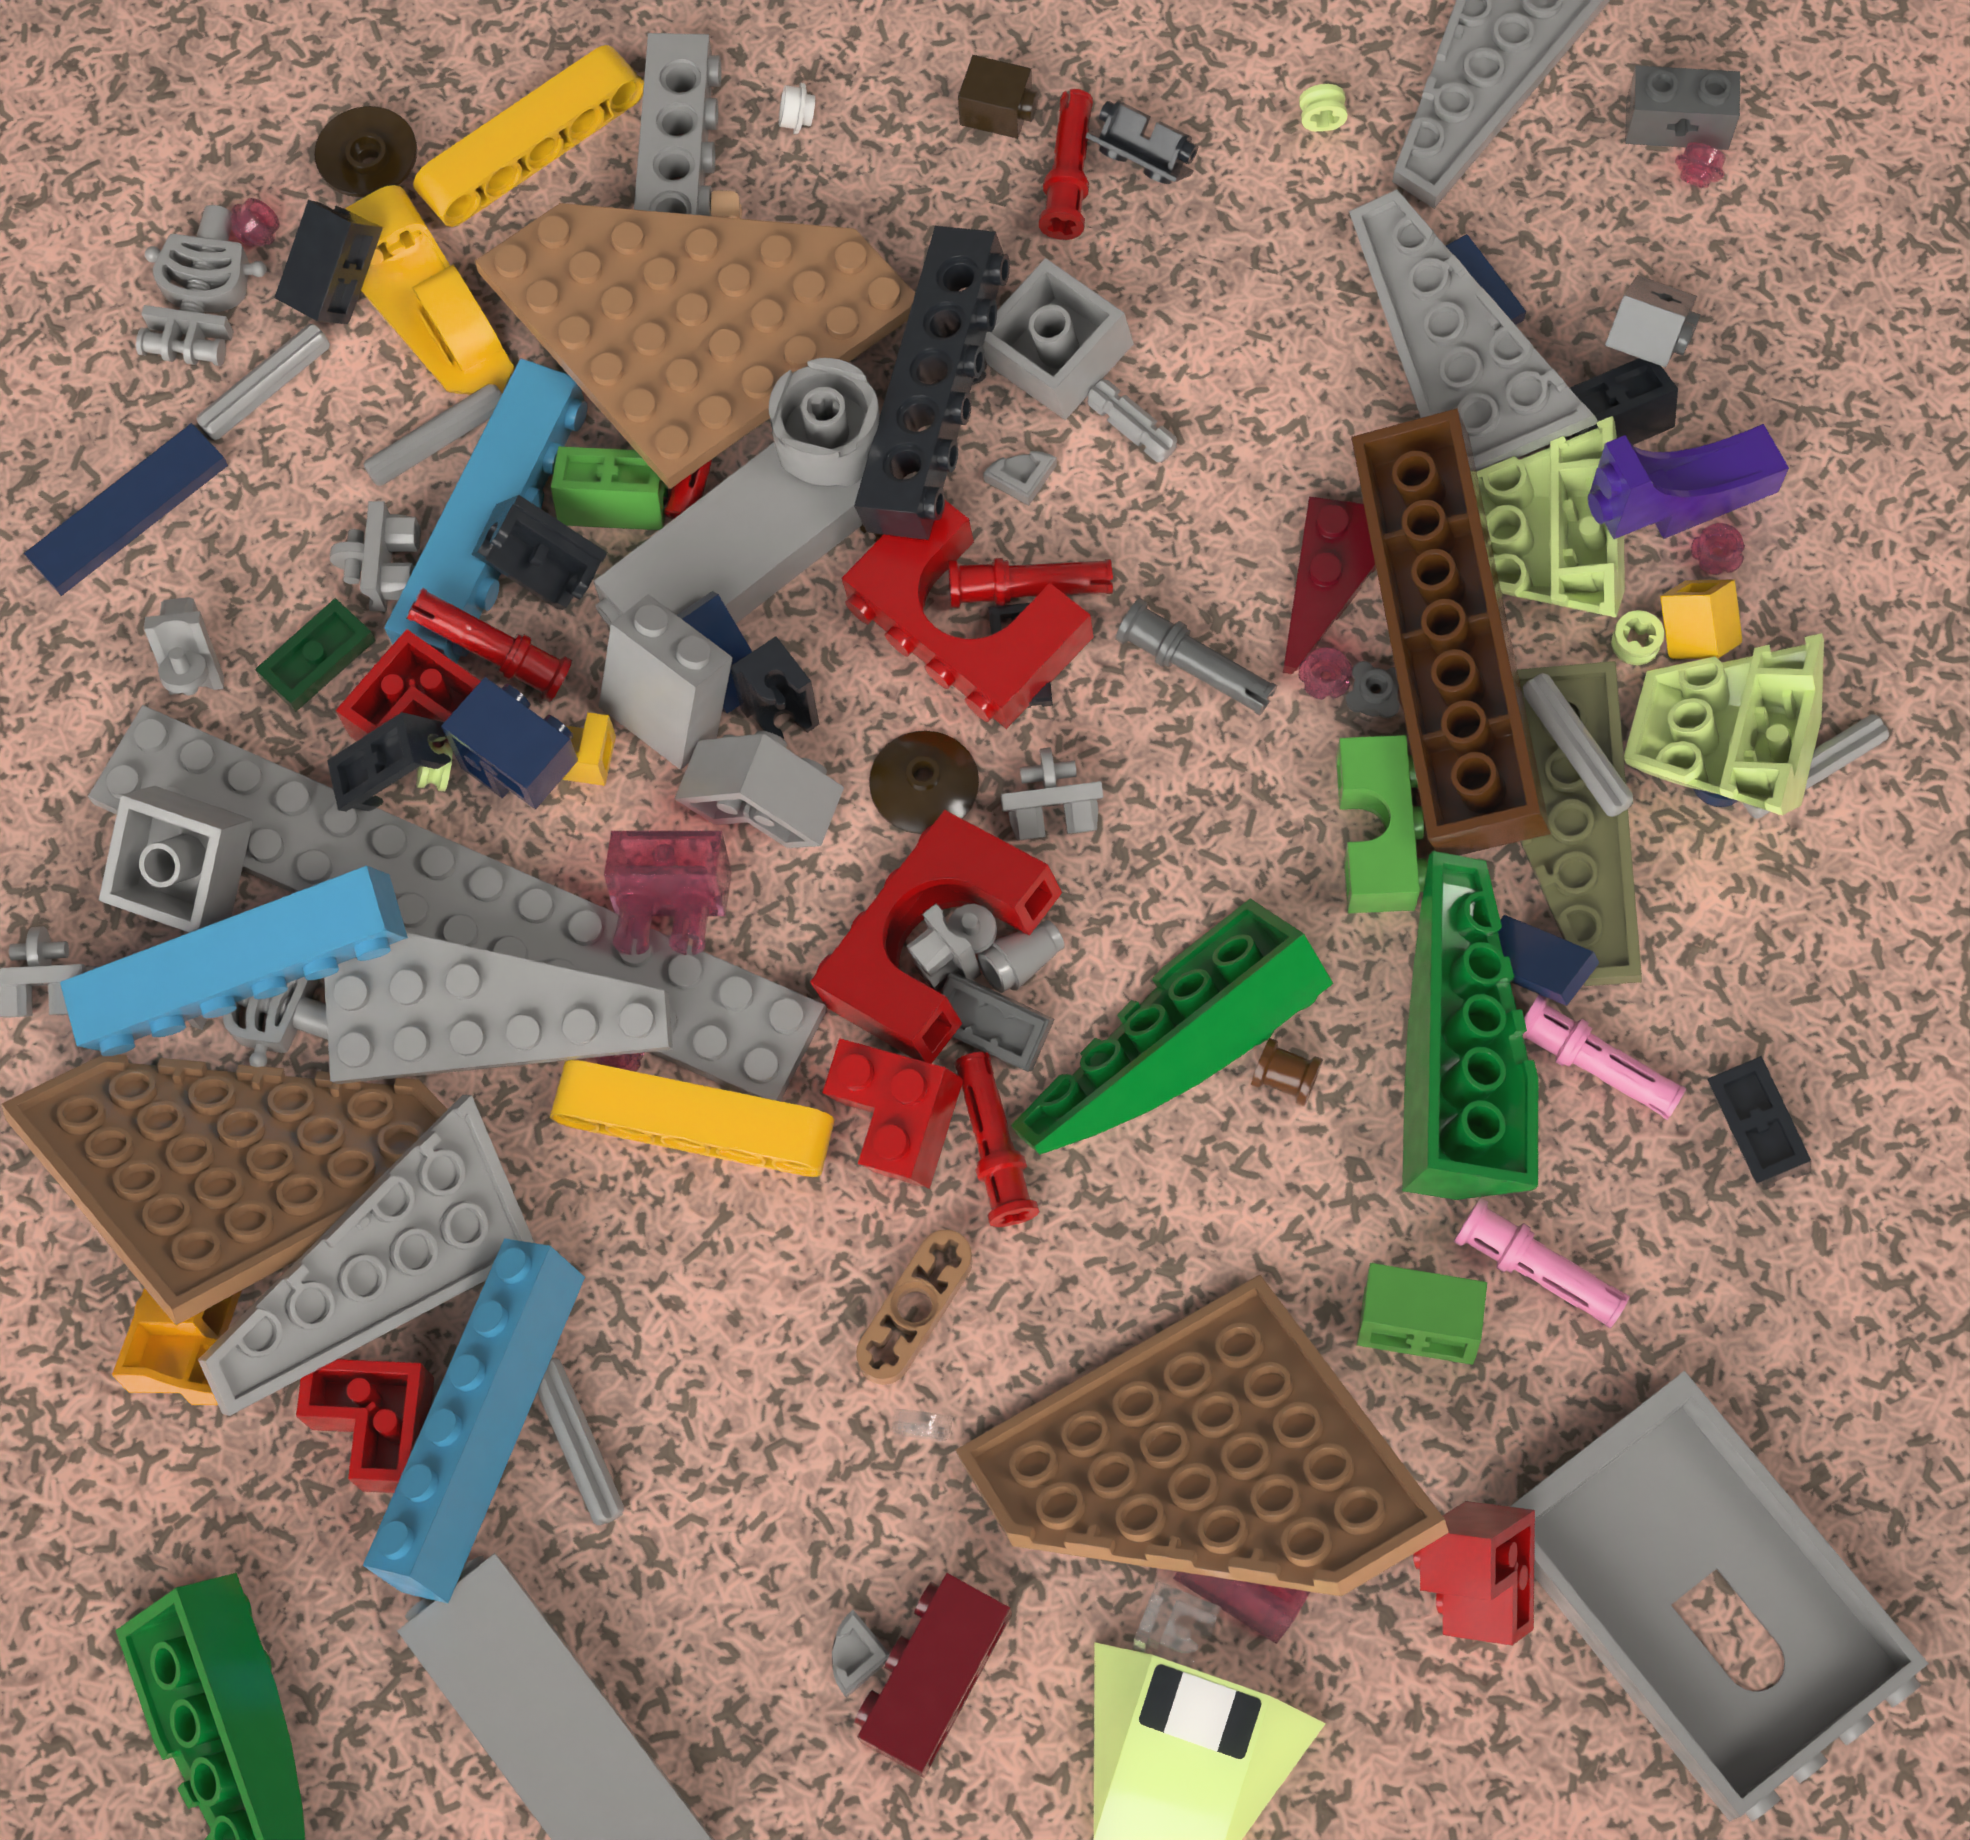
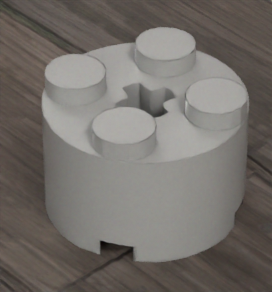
(824, 422)

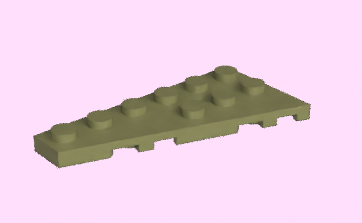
(1588, 855)

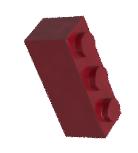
(932, 1673)

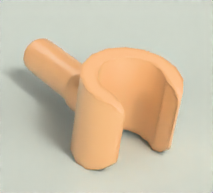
(725, 204)

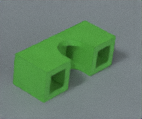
(1379, 778)

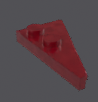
(1331, 572)

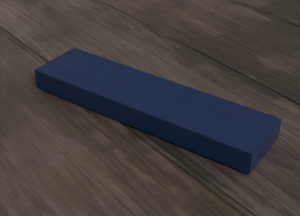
(126, 509)

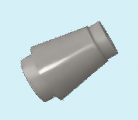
(1019, 956)

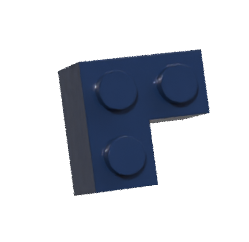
(509, 744)

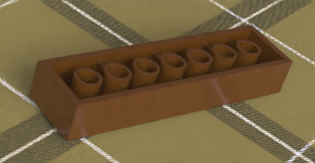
(1449, 636)

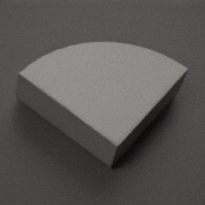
(1021, 474)
(856, 1654)

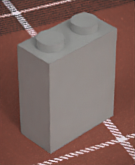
(664, 680)

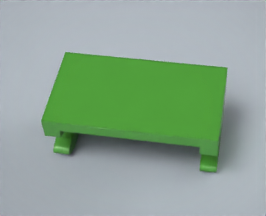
(607, 489)
(1422, 1313)

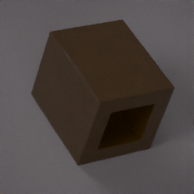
(997, 97)

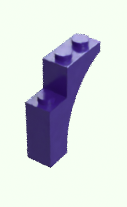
(1685, 485)

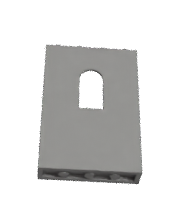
(1653, 1517)

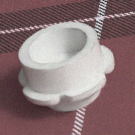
(796, 108)

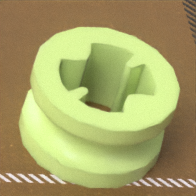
(1323, 107)
(1643, 623)
(436, 776)

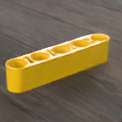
(528, 135)
(692, 1118)

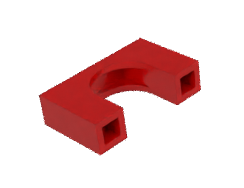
(994, 671)
(947, 868)

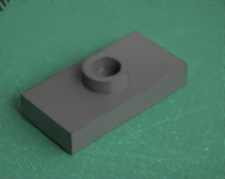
(997, 1022)

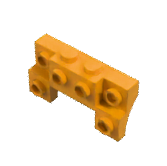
(166, 1355)

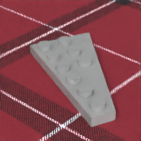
(1480, 78)
(1460, 342)
(470, 1008)
(393, 1255)

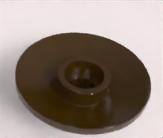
(362, 135)
(915, 803)

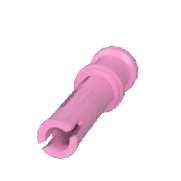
(1575, 1044)
(1518, 1250)

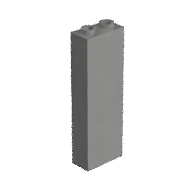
(735, 541)
(543, 1714)

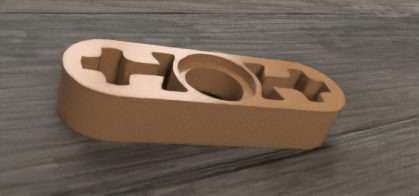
(906, 1352)

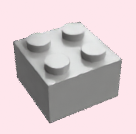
(1056, 338)
(175, 859)

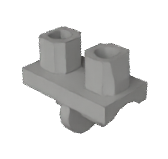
(383, 535)
(183, 648)
(1026, 806)
(953, 945)
(18, 981)

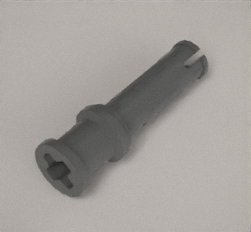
(1173, 645)

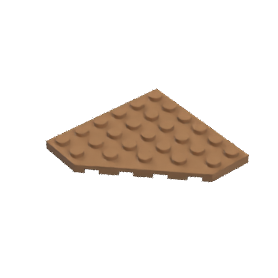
(691, 316)
(212, 1170)
(1209, 1458)

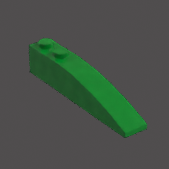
(1200, 1017)
(1467, 1064)
(216, 1709)

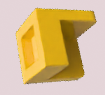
(1701, 619)
(593, 749)

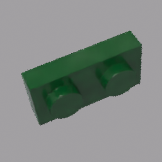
(315, 654)

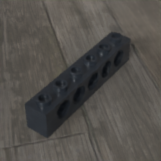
(953, 262)

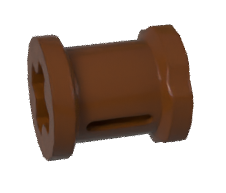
(1286, 1072)

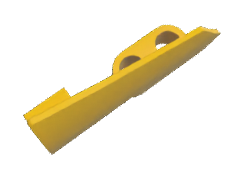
(428, 298)

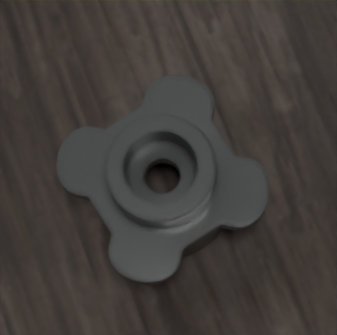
(1369, 703)

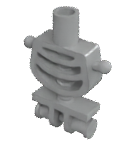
(214, 282)
(285, 1015)

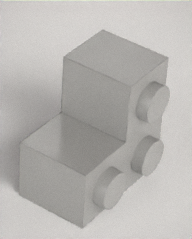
(762, 785)

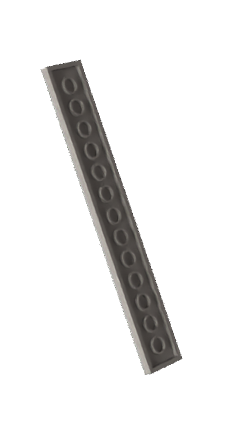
(721, 1016)

